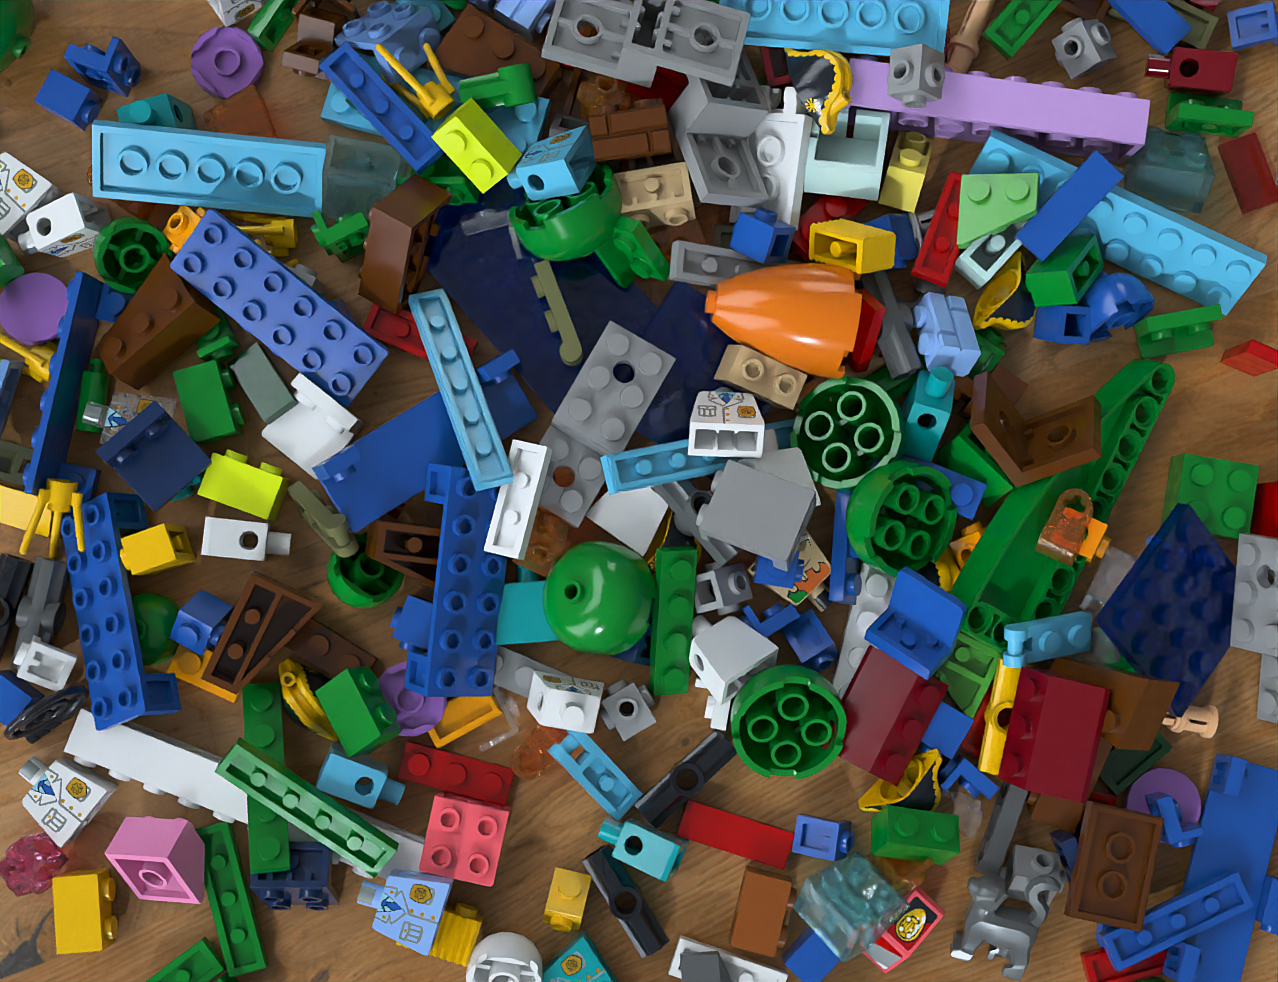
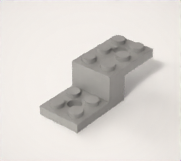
(648, 35)
(713, 131)
(599, 418)
(1256, 614)

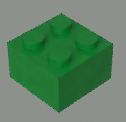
(1216, 490)

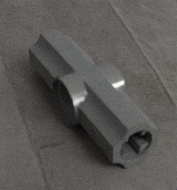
(895, 330)
(686, 502)
(43, 608)

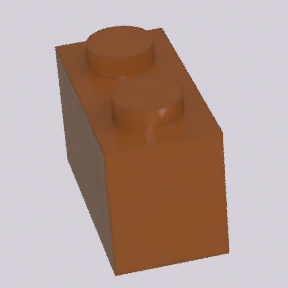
(761, 911)

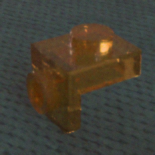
(901, 872)

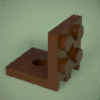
(1034, 446)

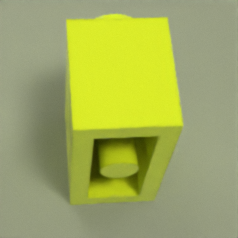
(477, 145)
(244, 486)

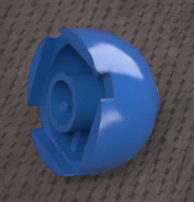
(1116, 302)

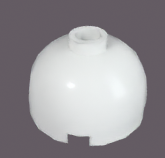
(505, 959)

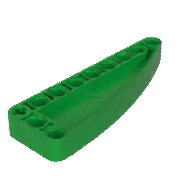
(1004, 575)

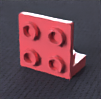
(464, 838)

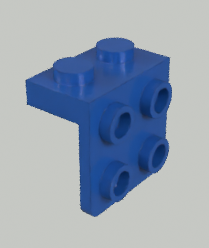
(918, 624)

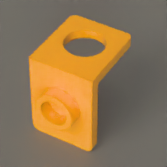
(1096, 542)

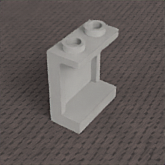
(757, 513)

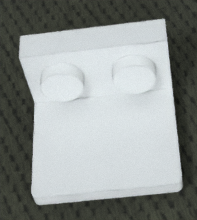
(313, 427)

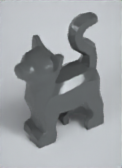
(1006, 929)

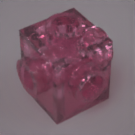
(32, 864)

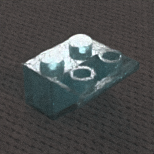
(1171, 170)
(358, 175)
(849, 905)

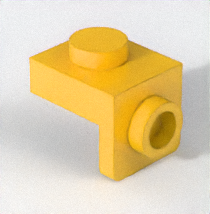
(566, 900)

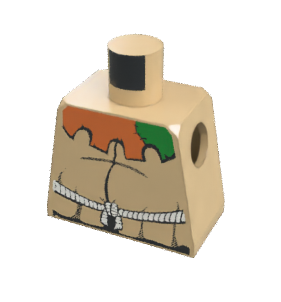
(814, 573)

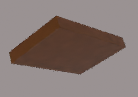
(1114, 866)

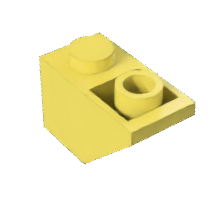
(906, 171)

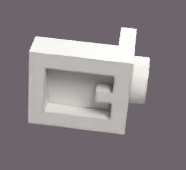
(44, 664)
(715, 711)

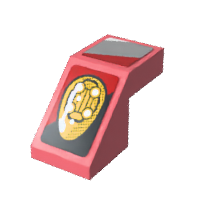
(906, 932)

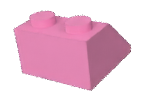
(160, 859)

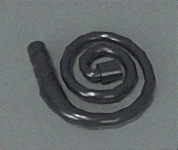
(40, 718)

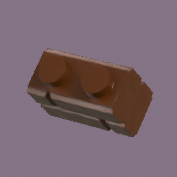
(630, 132)

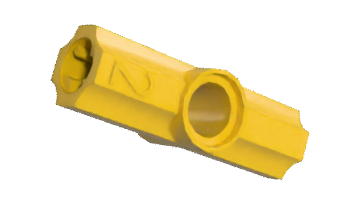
(994, 736)

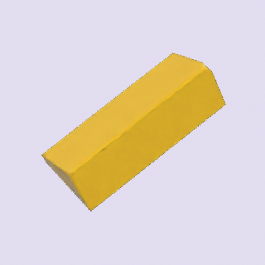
(17, 510)

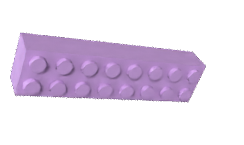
(1039, 115)

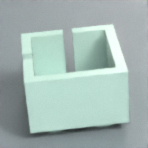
(848, 164)

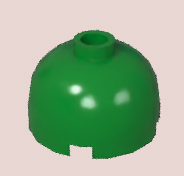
(128, 252)
(360, 579)
(154, 623)

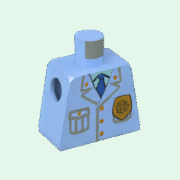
(408, 907)

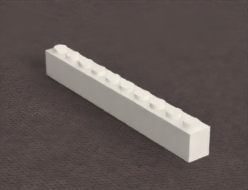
(190, 774)

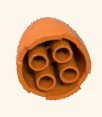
(792, 314)

